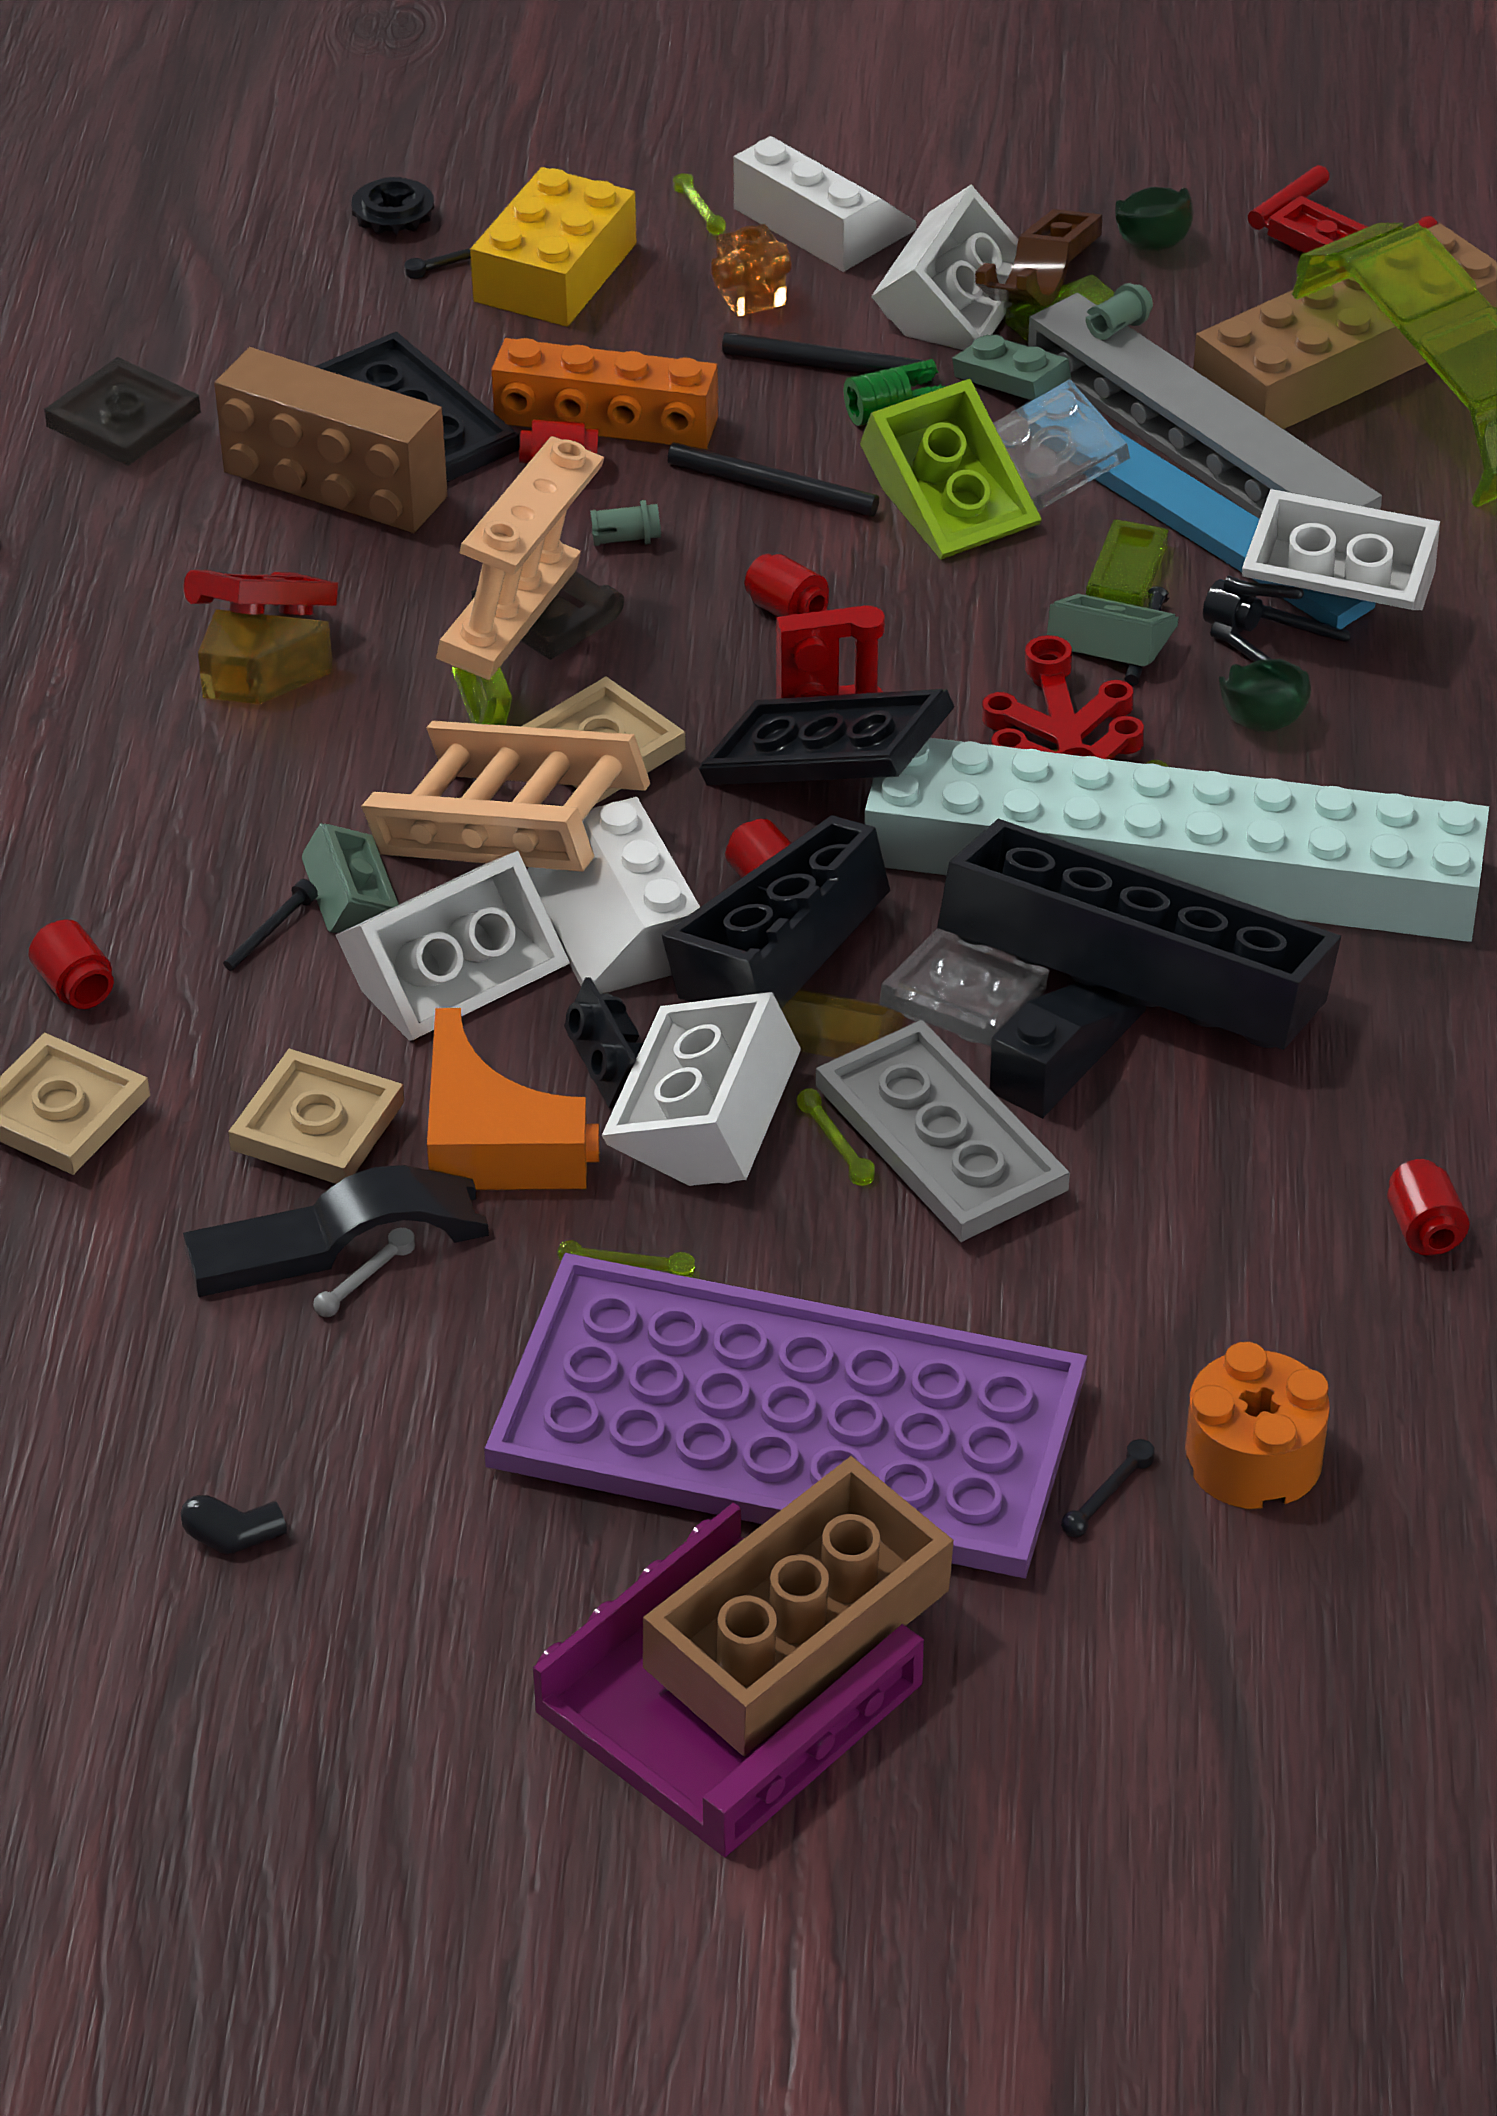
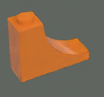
(497, 1128)

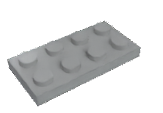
(942, 1130)

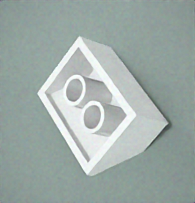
(814, 205)
(932, 282)
(1344, 550)
(620, 903)
(454, 946)
(705, 1088)

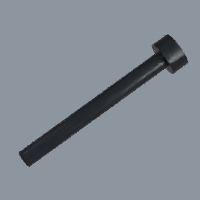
(303, 893)

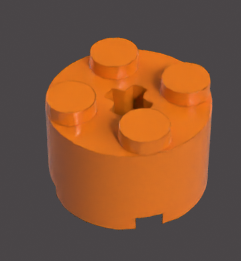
(1257, 1427)

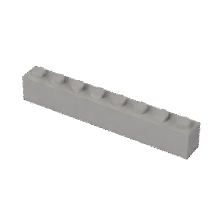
(1189, 415)

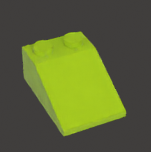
(948, 470)

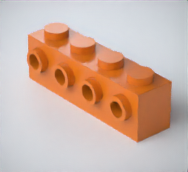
(607, 390)

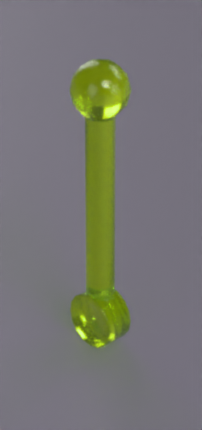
(685, 184)
(860, 1169)
(678, 1263)

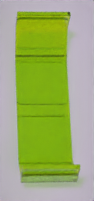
(1432, 307)

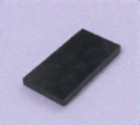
(470, 429)
(827, 737)

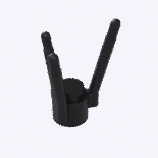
(1234, 607)

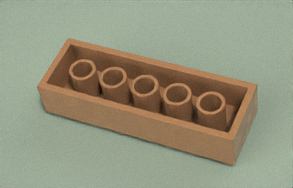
(1321, 349)

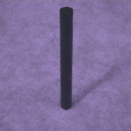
(811, 354)
(773, 479)

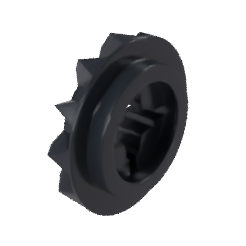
(404, 201)

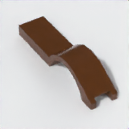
(1042, 258)

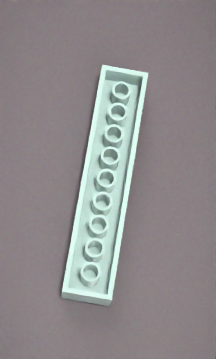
(1257, 840)

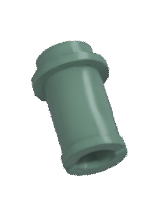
(1127, 307)
(626, 524)

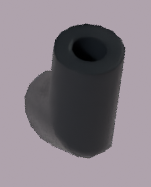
(228, 1528)

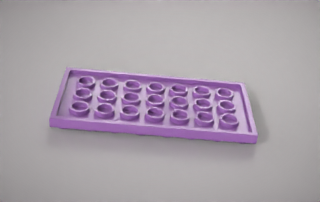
(758, 1395)

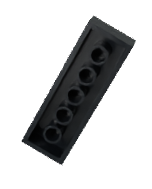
(1139, 933)

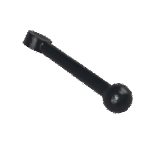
(417, 267)
(1139, 1455)

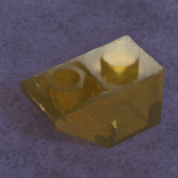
(261, 655)

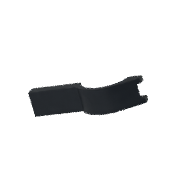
(312, 1236)

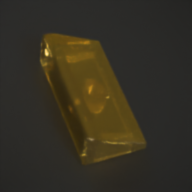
(837, 1024)

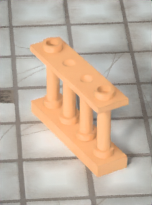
(520, 557)
(485, 829)

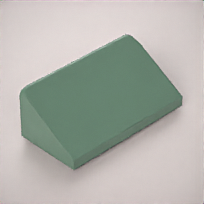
(1111, 628)
(347, 876)

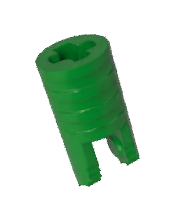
(886, 388)

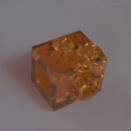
(751, 269)

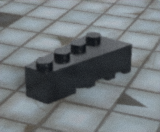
(780, 917)

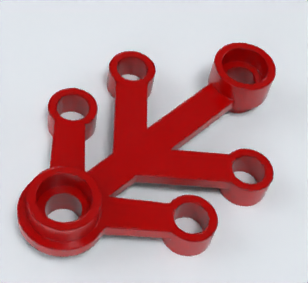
(1048, 664)

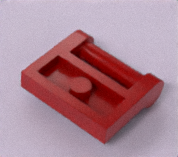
(250, 592)
(810, 651)

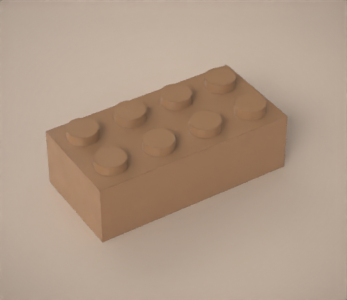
(332, 439)
(796, 1604)

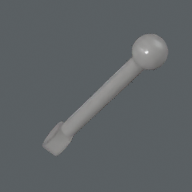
(400, 1242)

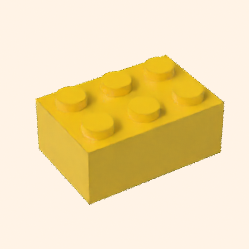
(553, 246)

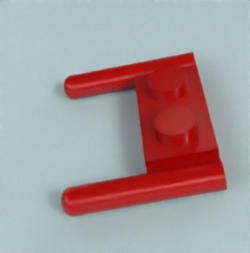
(1303, 222)

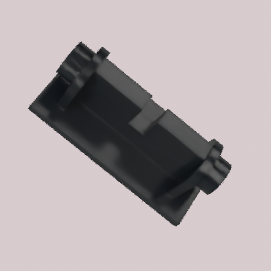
(603, 1038)

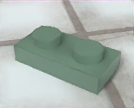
(1011, 367)

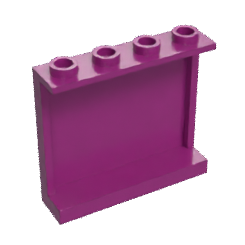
(649, 1738)

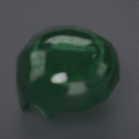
(1154, 217)
(1265, 694)

